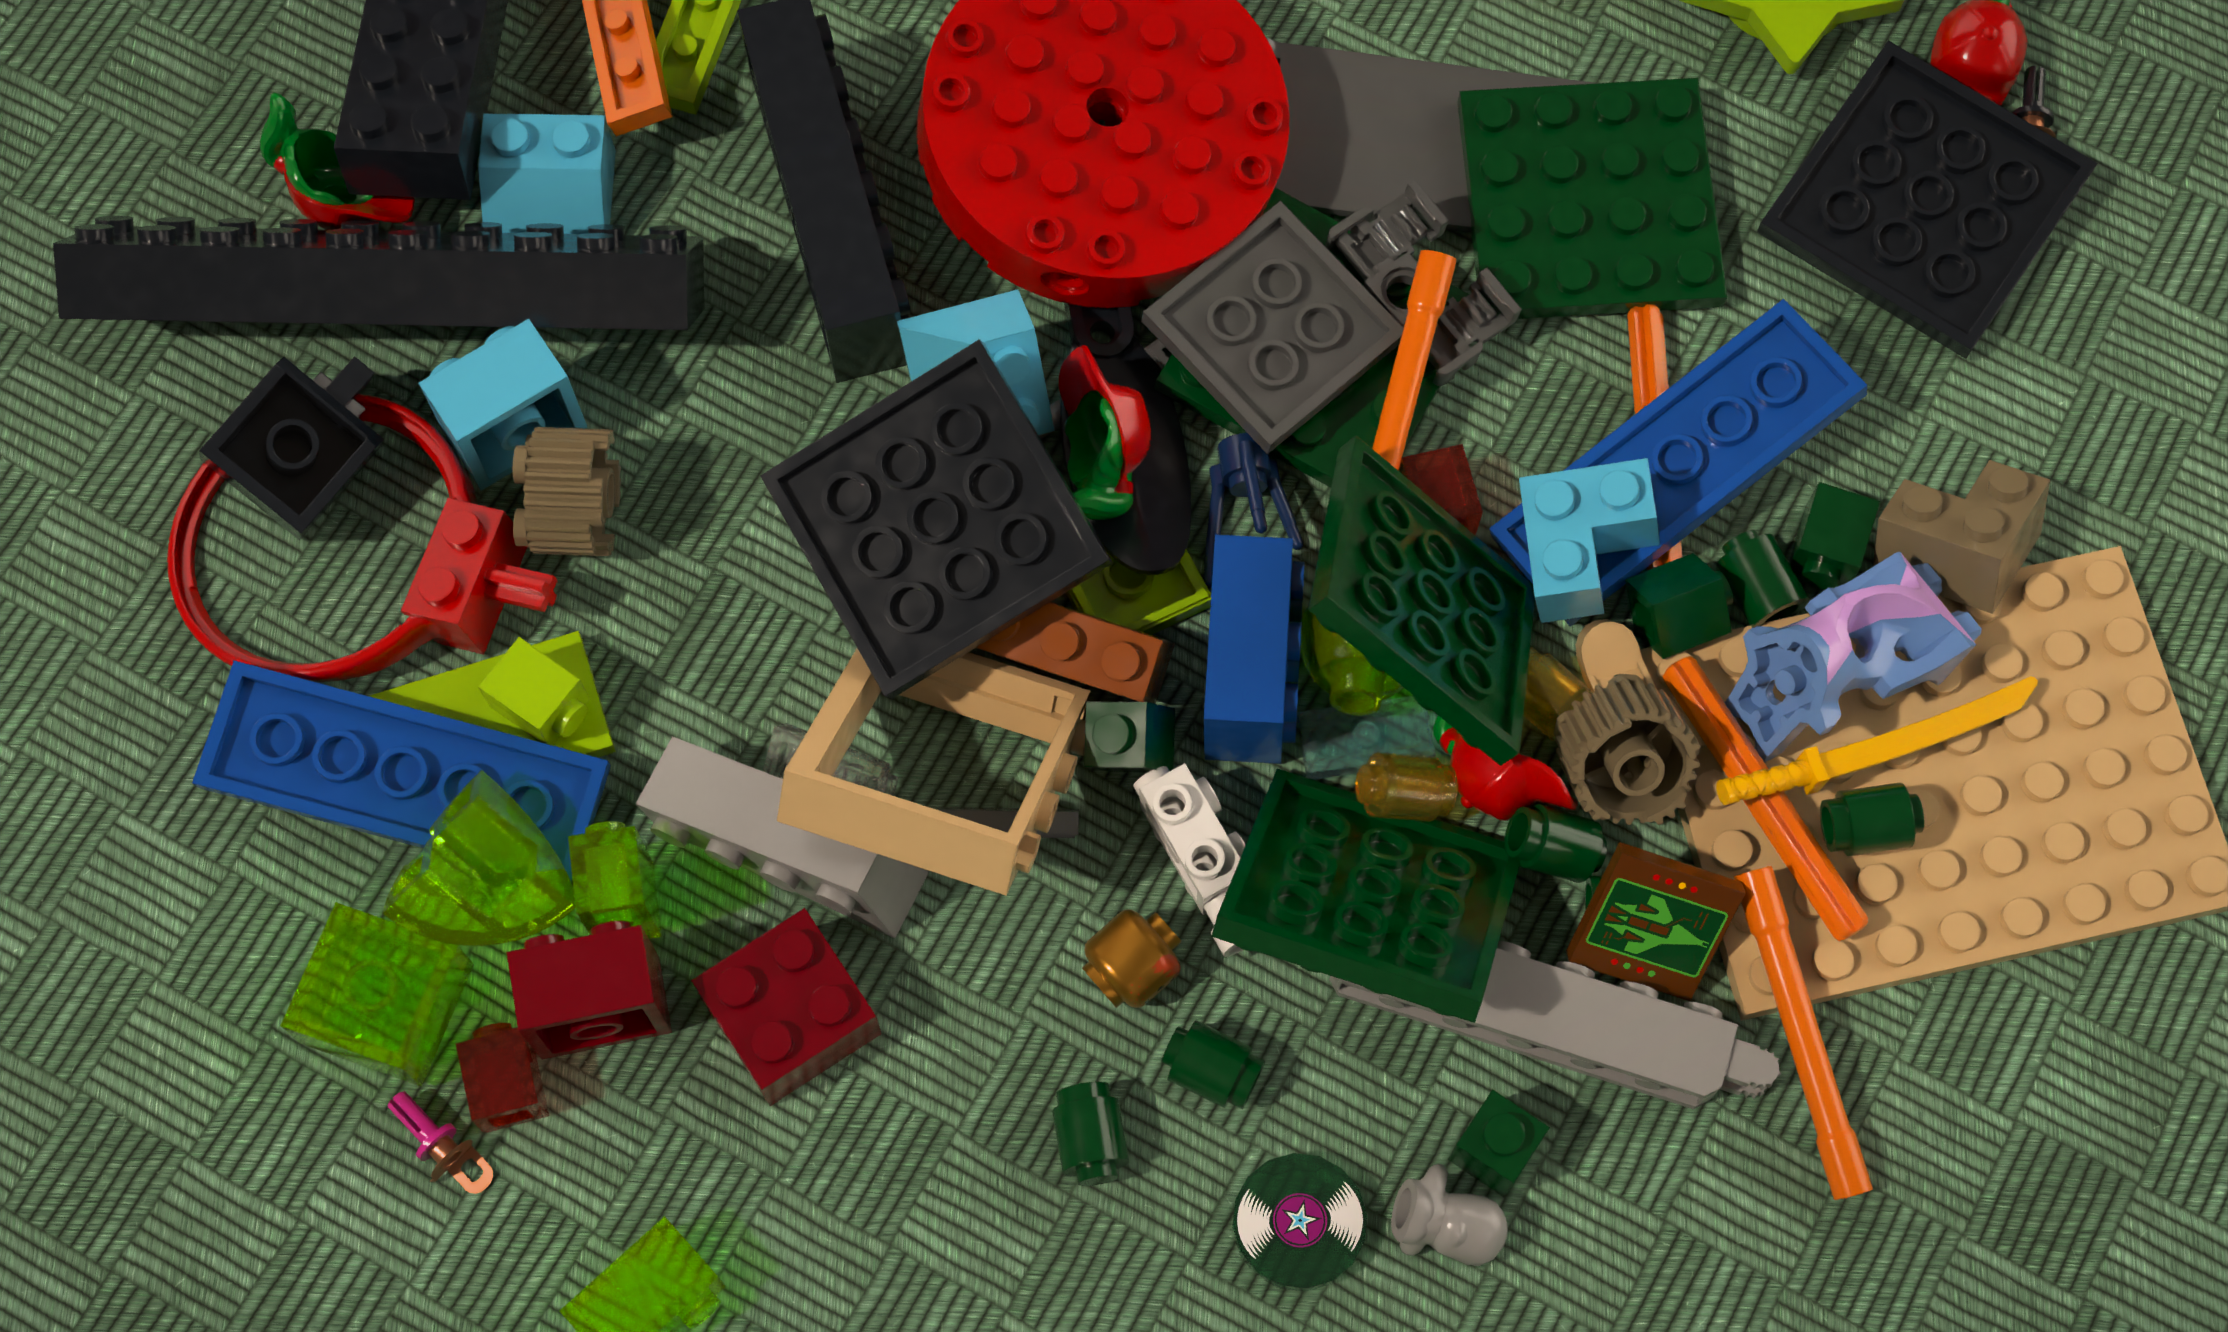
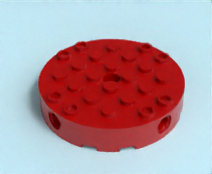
(1085, 206)

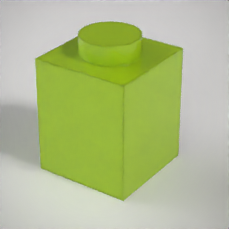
(536, 693)

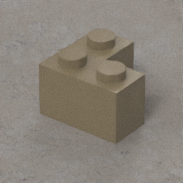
(1967, 541)

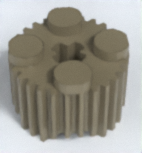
(566, 491)
(1627, 752)

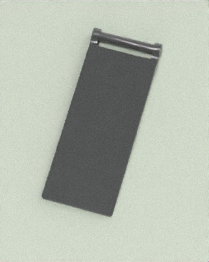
(1378, 123)

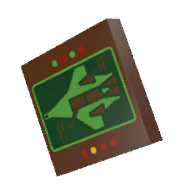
(1655, 921)

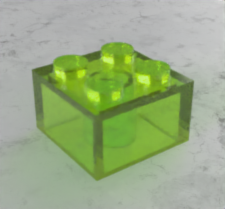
(377, 994)

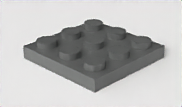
(1273, 327)

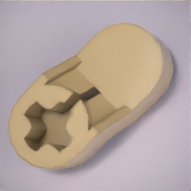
(1608, 650)

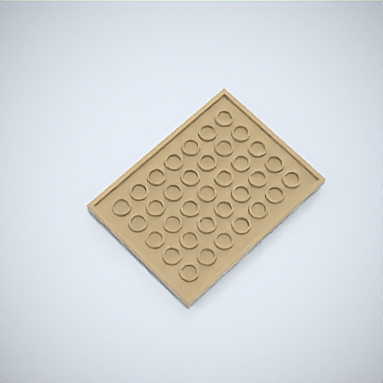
(2036, 826)

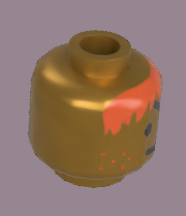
(1132, 958)

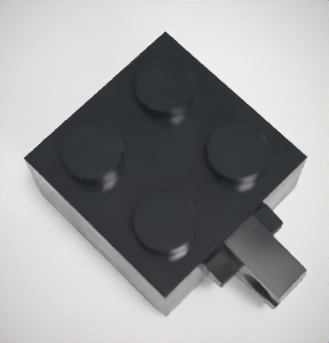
(295, 442)

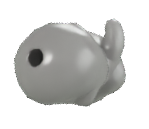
(1452, 1223)

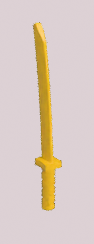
(1816, 769)

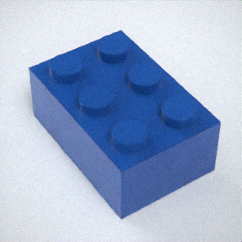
(1253, 649)

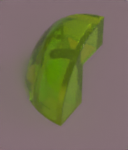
(481, 874)

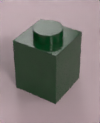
(1832, 536)
(1679, 605)
(1129, 736)
(1498, 1143)

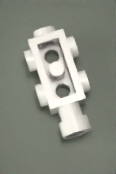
(1191, 834)

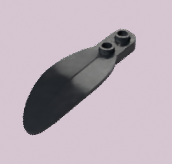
(1158, 524)

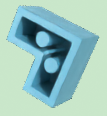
(1576, 517)

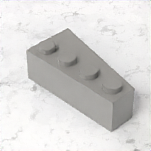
(734, 819)

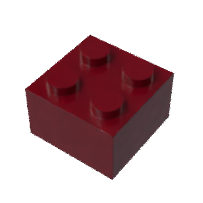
(588, 990)
(787, 1006)

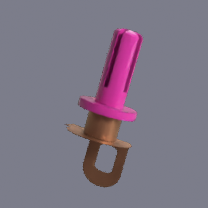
(439, 1144)

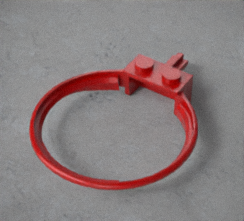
(455, 592)

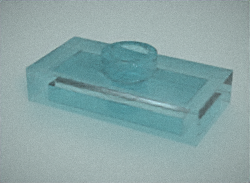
(1343, 742)

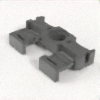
(1374, 255)

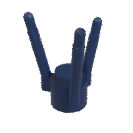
(1247, 473)

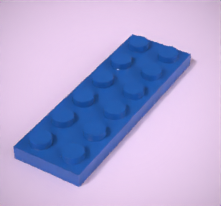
(1716, 433)
(382, 762)

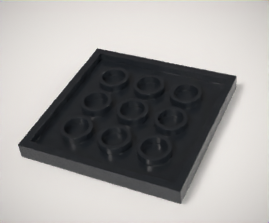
(1926, 198)
(935, 519)

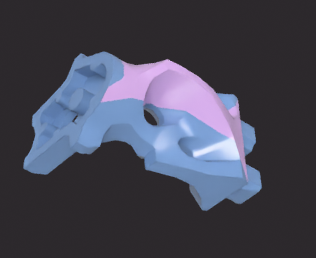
(1814, 660)

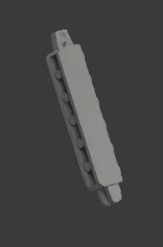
(1600, 1030)

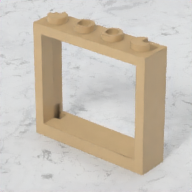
(917, 833)

